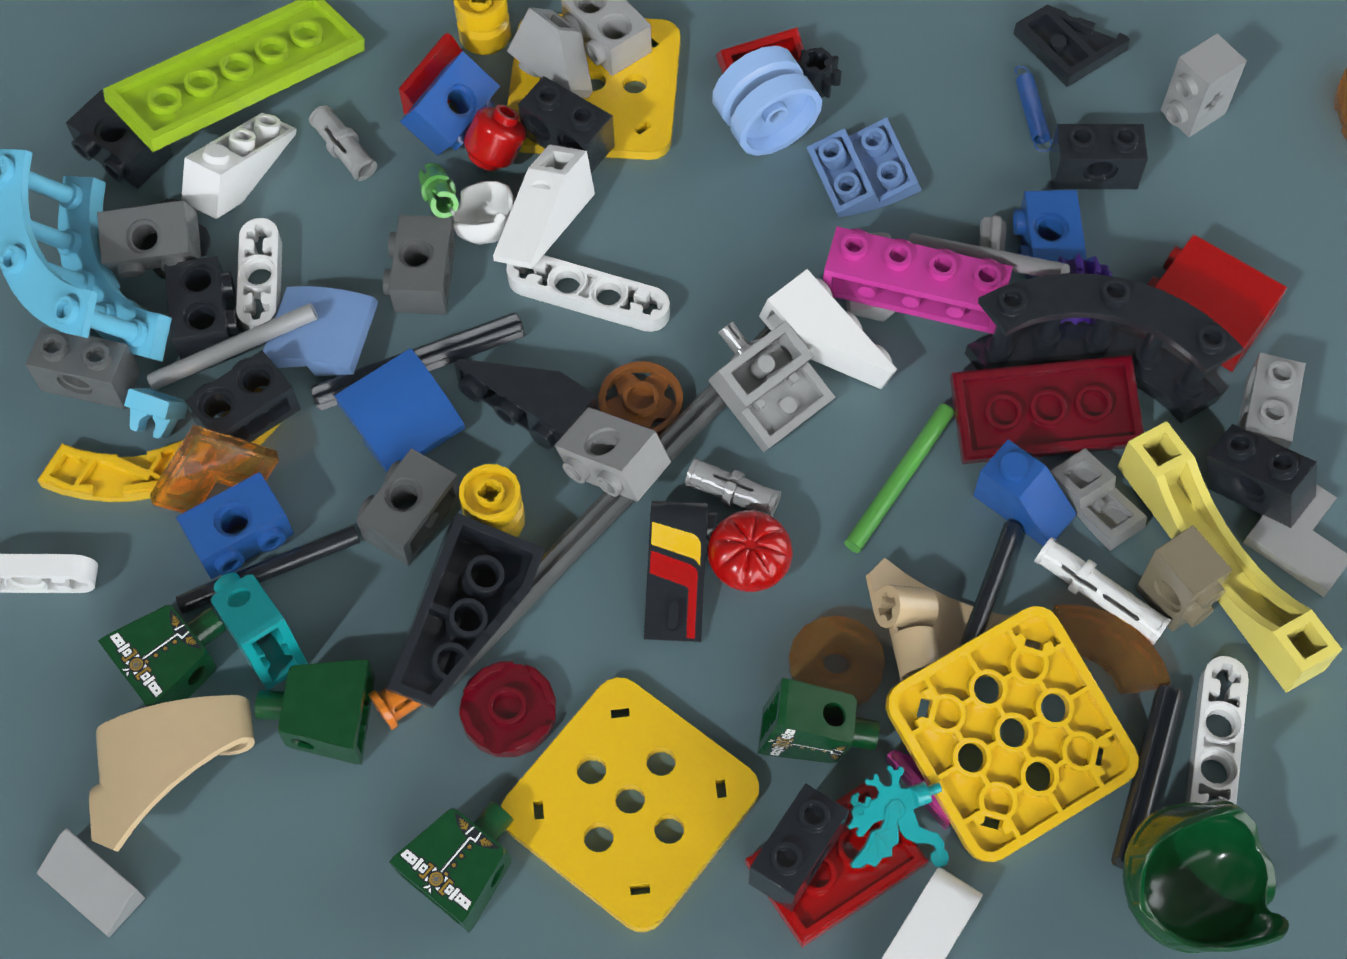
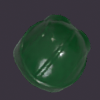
(1202, 879)

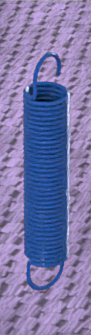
(1033, 109)

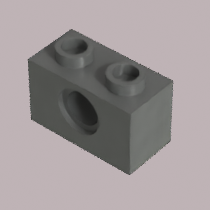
(126, 229)
(427, 286)
(83, 367)
(406, 531)

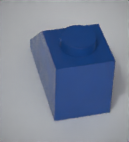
(1024, 493)

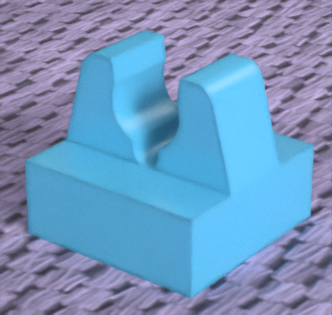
(163, 407)

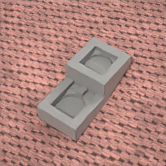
(1097, 501)

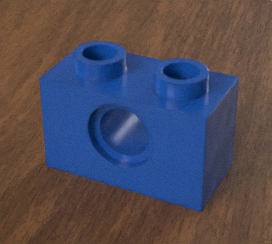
(432, 118)
(1049, 216)
(243, 504)

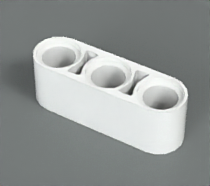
(935, 919)

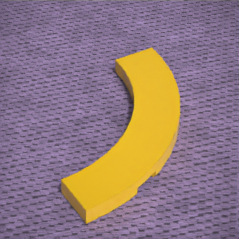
(108, 476)

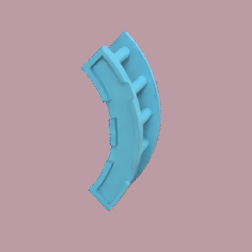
(83, 290)

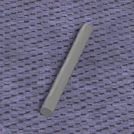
(1020, 263)
(232, 346)

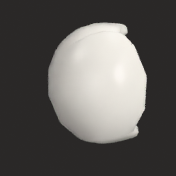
(483, 212)

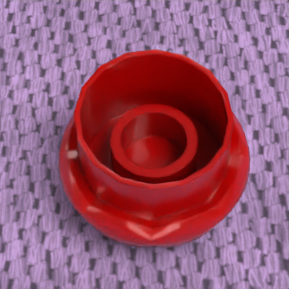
(750, 551)

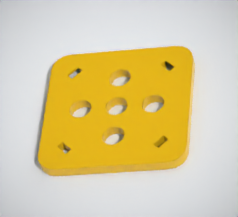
(631, 112)
(1000, 784)
(636, 854)

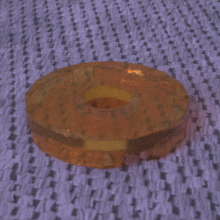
(841, 637)

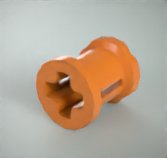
(392, 706)

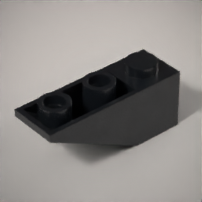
(532, 397)

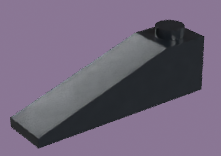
(466, 599)

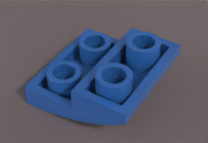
(400, 410)

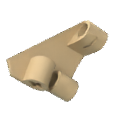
(919, 619)
(156, 749)

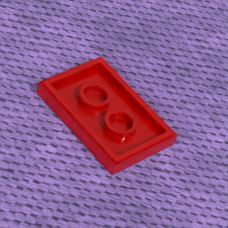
(842, 890)

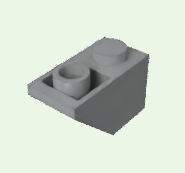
(552, 49)

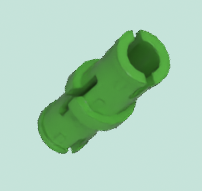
(438, 190)

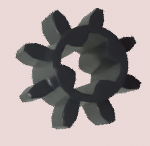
(820, 70)

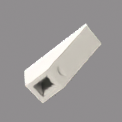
(233, 164)
(547, 202)
(828, 330)

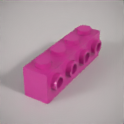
(912, 278)

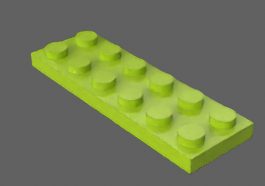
(232, 71)

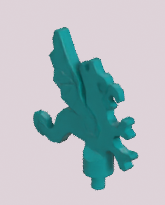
(896, 810)

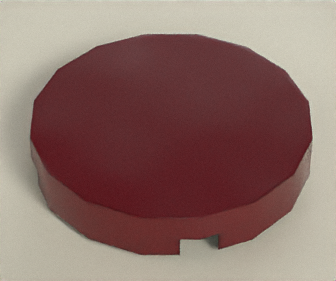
(508, 709)

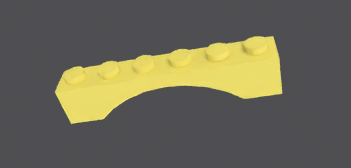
(1275, 624)

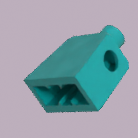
(250, 616)

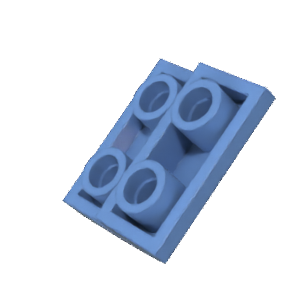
(864, 169)
(333, 340)

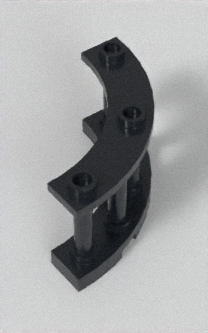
(1031, 334)

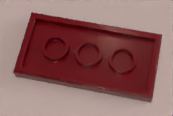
(1047, 408)

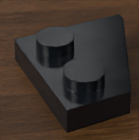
(1067, 43)

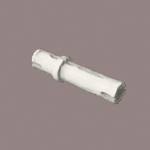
(1101, 589)

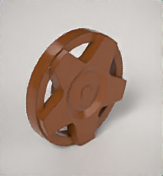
(642, 400)

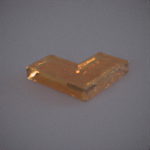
(208, 459)

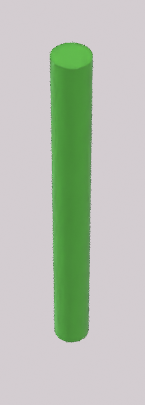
(899, 478)

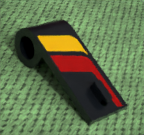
(676, 570)

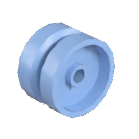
(766, 100)

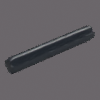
(1151, 767)

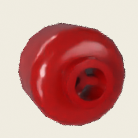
(494, 137)

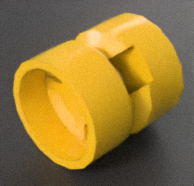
(483, 25)
(493, 498)

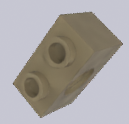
(1184, 579)

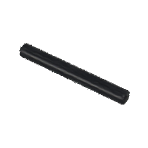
(432, 354)

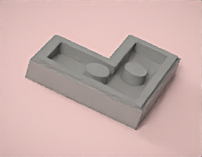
(1301, 549)

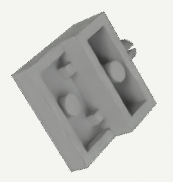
(770, 383)

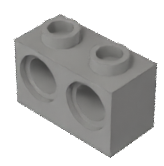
(610, 31)
(1272, 398)

